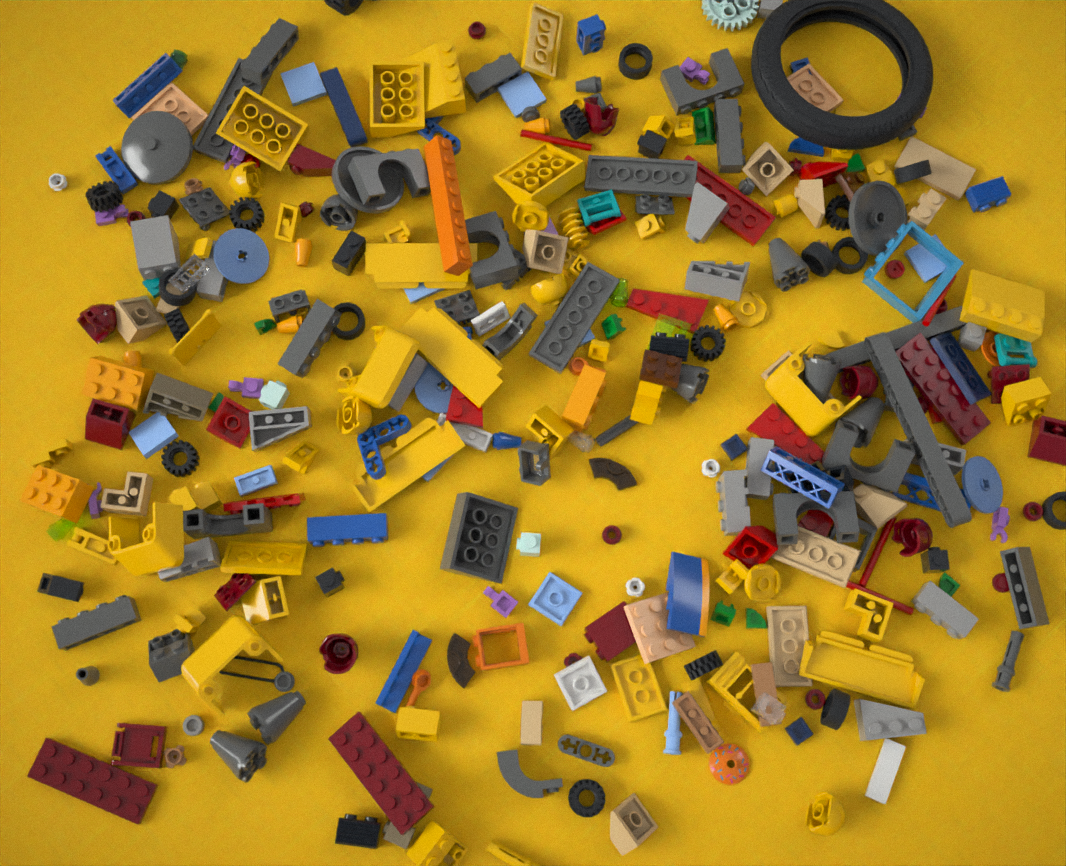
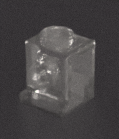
(777, 708)

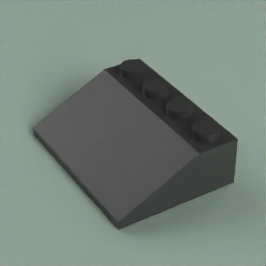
(479, 537)

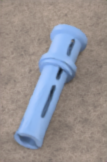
(673, 733)

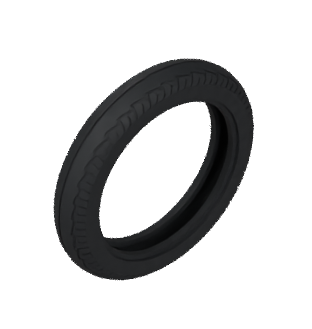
(825, 127)

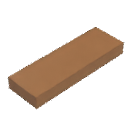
(764, 682)
(697, 722)

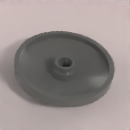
(157, 147)
(344, 185)
(876, 216)

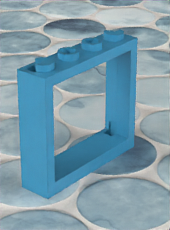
(934, 247)

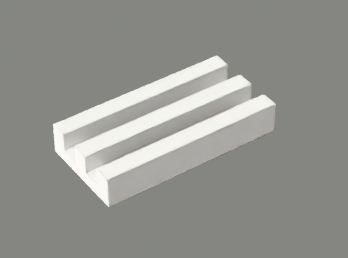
(490, 318)

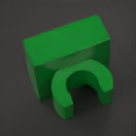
(612, 326)
(723, 614)

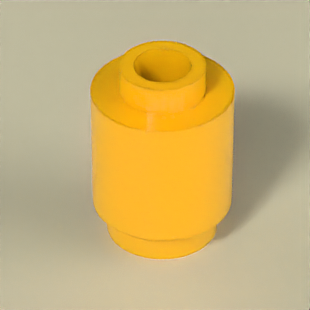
(785, 205)

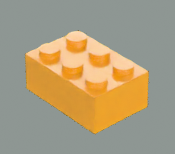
(117, 382)
(585, 398)
(57, 494)

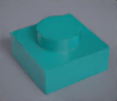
(152, 286)

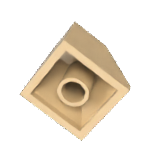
(766, 168)
(811, 200)
(544, 251)
(137, 318)
(876, 504)
(630, 824)

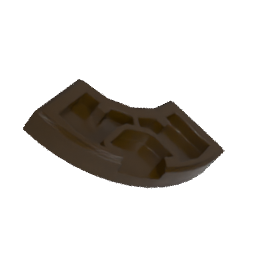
(612, 471)
(458, 660)

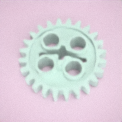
(739, 16)

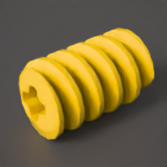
(571, 227)

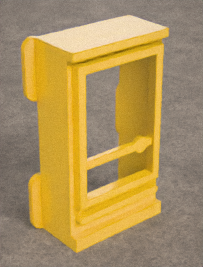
(726, 677)

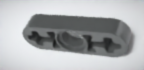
(569, 751)

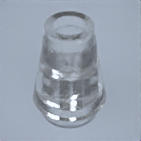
(582, 441)

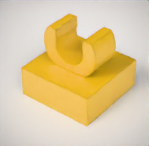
(598, 350)

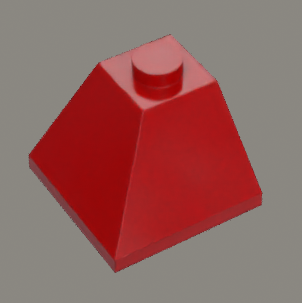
(822, 170)
(752, 546)

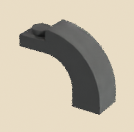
(511, 333)
(515, 778)

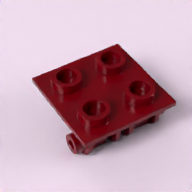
(1004, 376)
(234, 589)

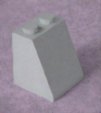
(704, 213)
(155, 246)

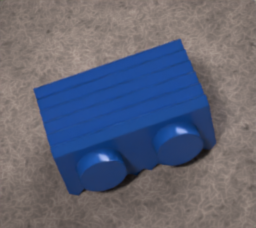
(988, 194)

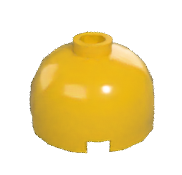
(247, 180)
(550, 290)
(354, 416)
(825, 815)

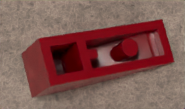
(310, 163)

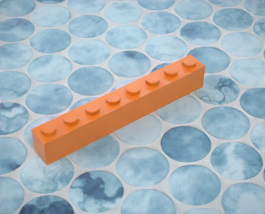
(447, 206)

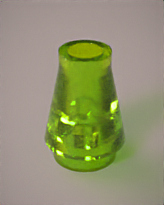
(620, 294)
(59, 529)

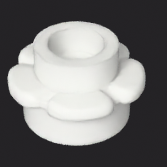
(54, 178)
(710, 463)
(635, 582)

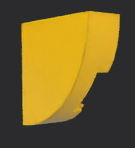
(831, 340)

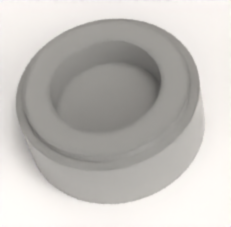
(193, 725)

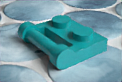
(598, 203)
(1014, 346)

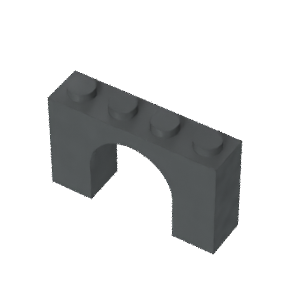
(685, 98)
(406, 163)
(502, 264)
(885, 475)
(789, 506)
(254, 519)

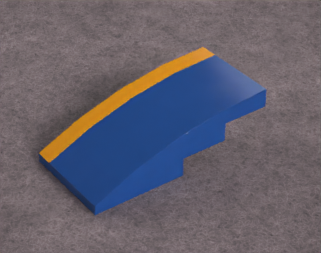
(688, 594)

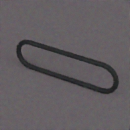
(253, 677)

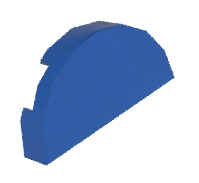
(805, 147)

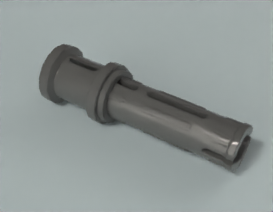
(1006, 669)

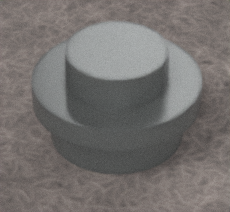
(530, 113)
(746, 186)
(284, 681)

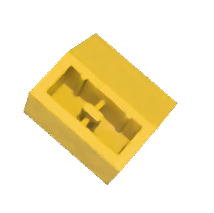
(1025, 401)
(265, 601)
(437, 847)

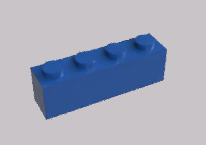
(347, 529)

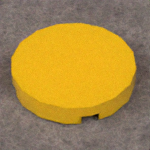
(530, 216)
(749, 310)
(762, 583)

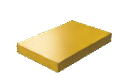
(638, 688)

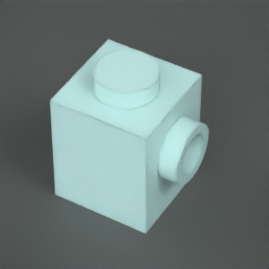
(274, 395)
(529, 544)

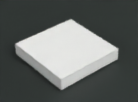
(580, 683)

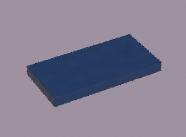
(960, 367)

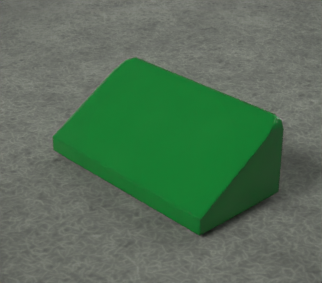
(704, 126)

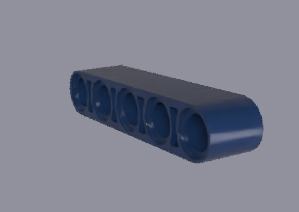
(343, 107)

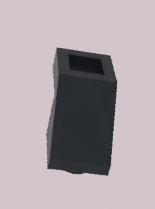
(61, 587)

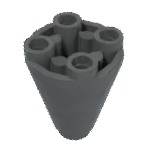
(787, 265)
(276, 715)
(239, 753)

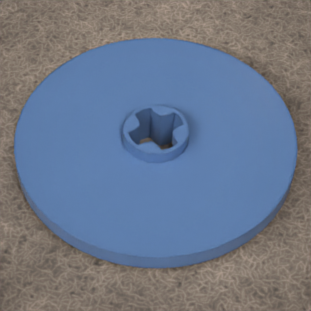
(244, 242)
(429, 390)
(982, 484)

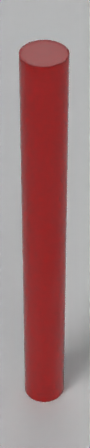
(556, 140)
(935, 306)
(876, 552)
(897, 605)

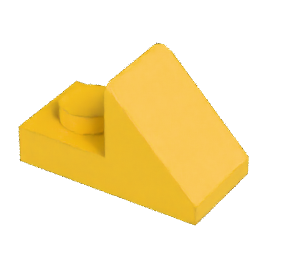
(685, 130)
(287, 222)
(301, 457)

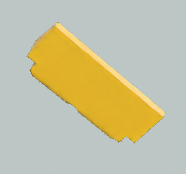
(410, 263)
(454, 355)
(414, 456)
(869, 671)

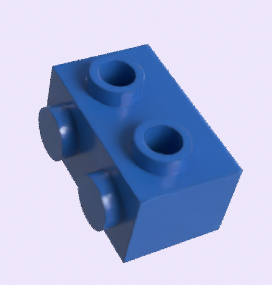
(590, 34)

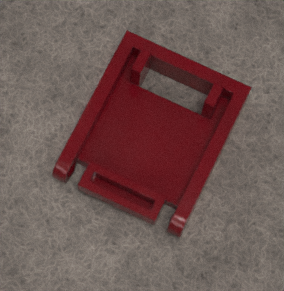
(136, 744)

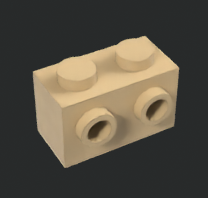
(928, 207)

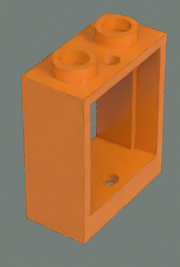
(480, 659)

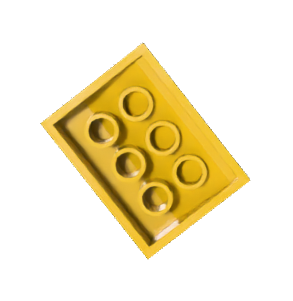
(441, 80)
(396, 97)
(262, 129)
(541, 175)
(1004, 306)

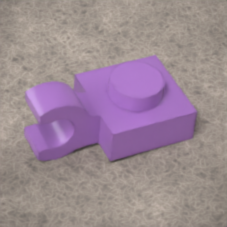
(693, 70)
(237, 156)
(109, 217)
(250, 387)
(94, 503)
(999, 521)
(502, 603)

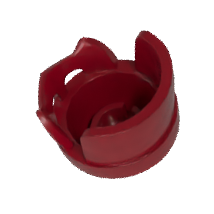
(599, 122)
(98, 321)
(860, 381)
(914, 535)
(334, 655)

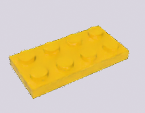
(542, 41)
(264, 558)

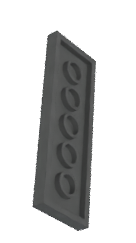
(210, 143)
(641, 175)
(574, 317)

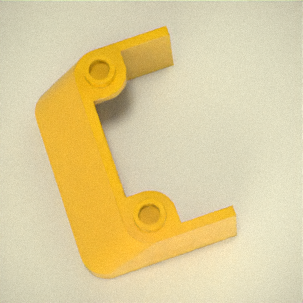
(384, 368)
(799, 400)
(162, 541)
(218, 651)

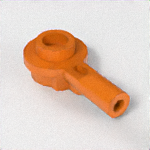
(576, 366)
(421, 680)

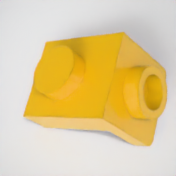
(650, 225)
(400, 234)
(732, 576)
(190, 621)

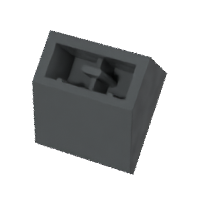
(169, 653)

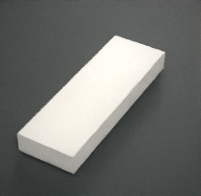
(470, 435)
(885, 771)

